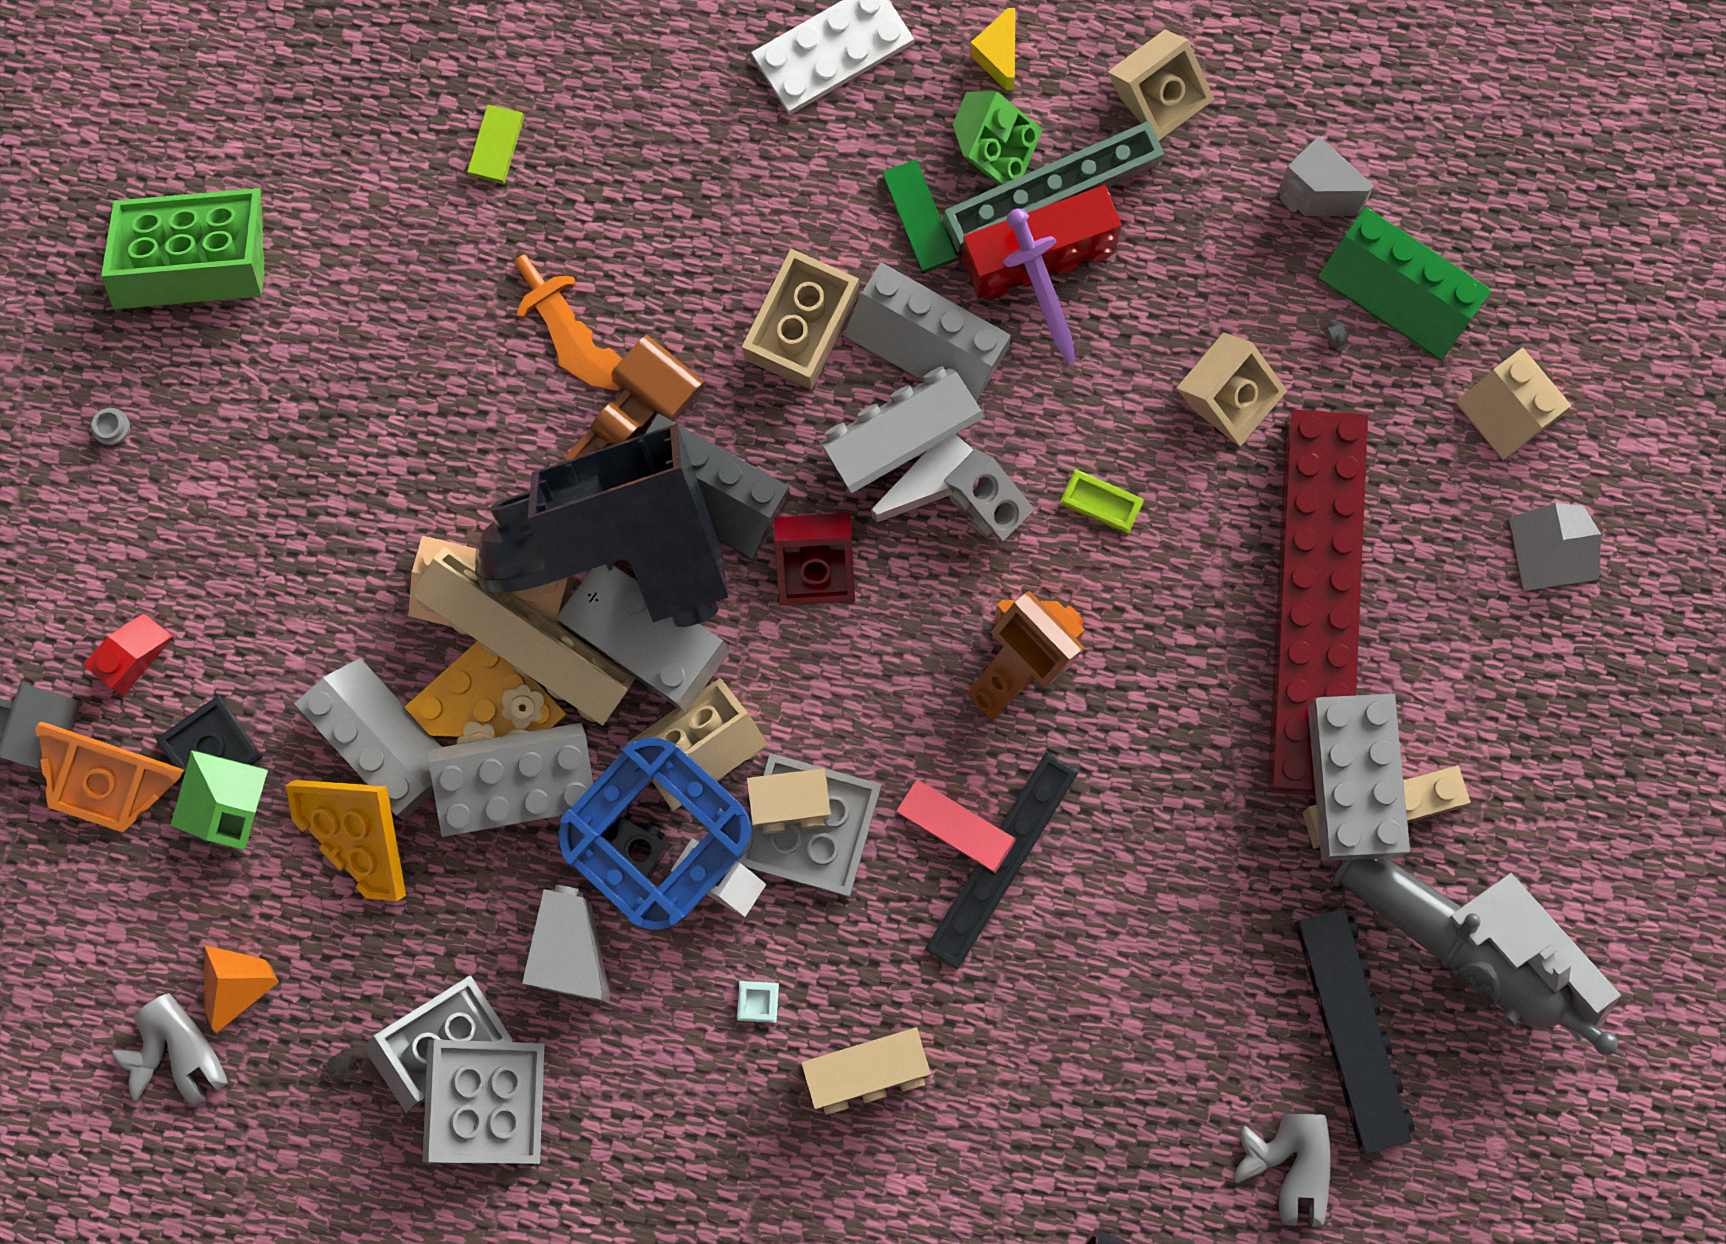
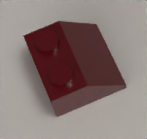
(814, 559)

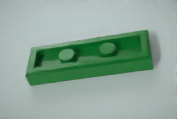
(919, 216)

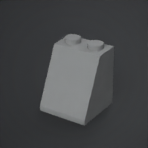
(566, 947)

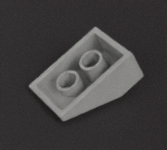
(403, 1046)

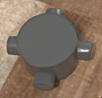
(1336, 335)

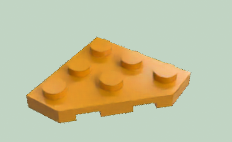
(473, 692)
(353, 832)

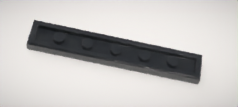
(985, 888)

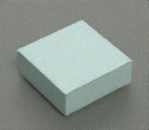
(757, 1001)

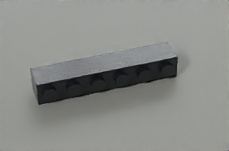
(1353, 1031)

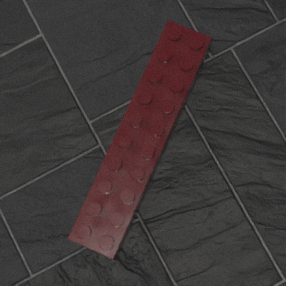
(1316, 583)

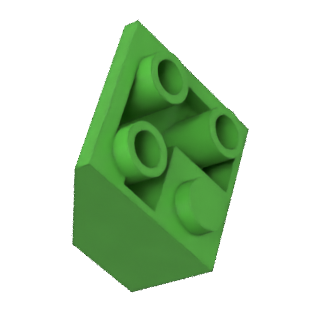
(995, 135)
(219, 799)

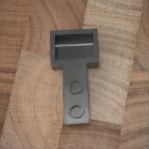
(20, 720)

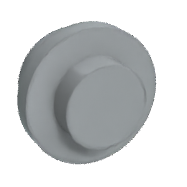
(110, 426)

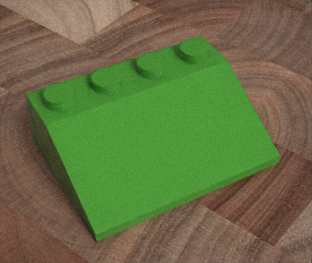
(184, 249)

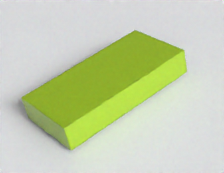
(495, 144)
(1101, 501)

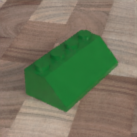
(1404, 283)

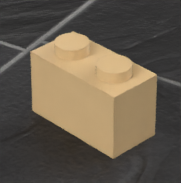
(789, 800)

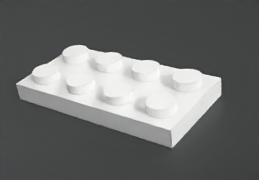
(831, 50)

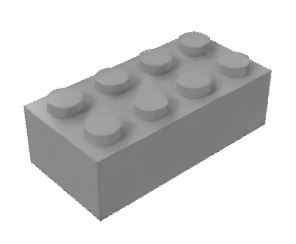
(1358, 777)
(509, 778)

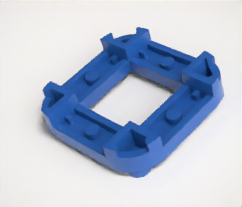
(613, 793)

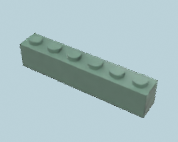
(1085, 170)

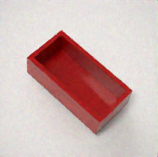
(1083, 229)

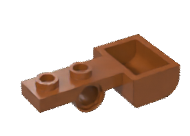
(651, 385)
(1033, 648)

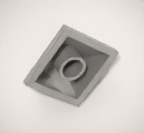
(1556, 546)

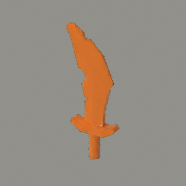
(570, 337)

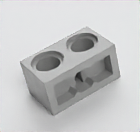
(992, 490)

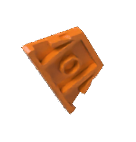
(99, 778)

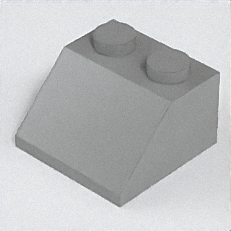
(1323, 183)

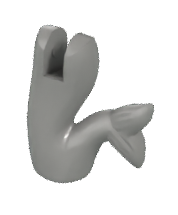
(188, 1050)
(1310, 1172)

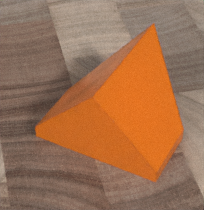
(233, 984)

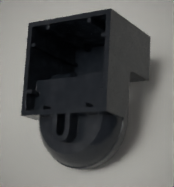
(610, 506)

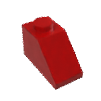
(128, 653)

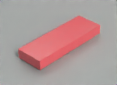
(956, 826)

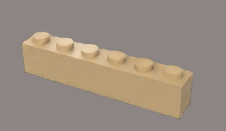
(522, 637)

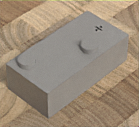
(616, 623)

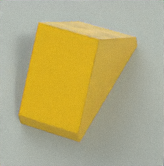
(996, 49)

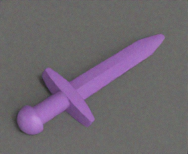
(1030, 255)

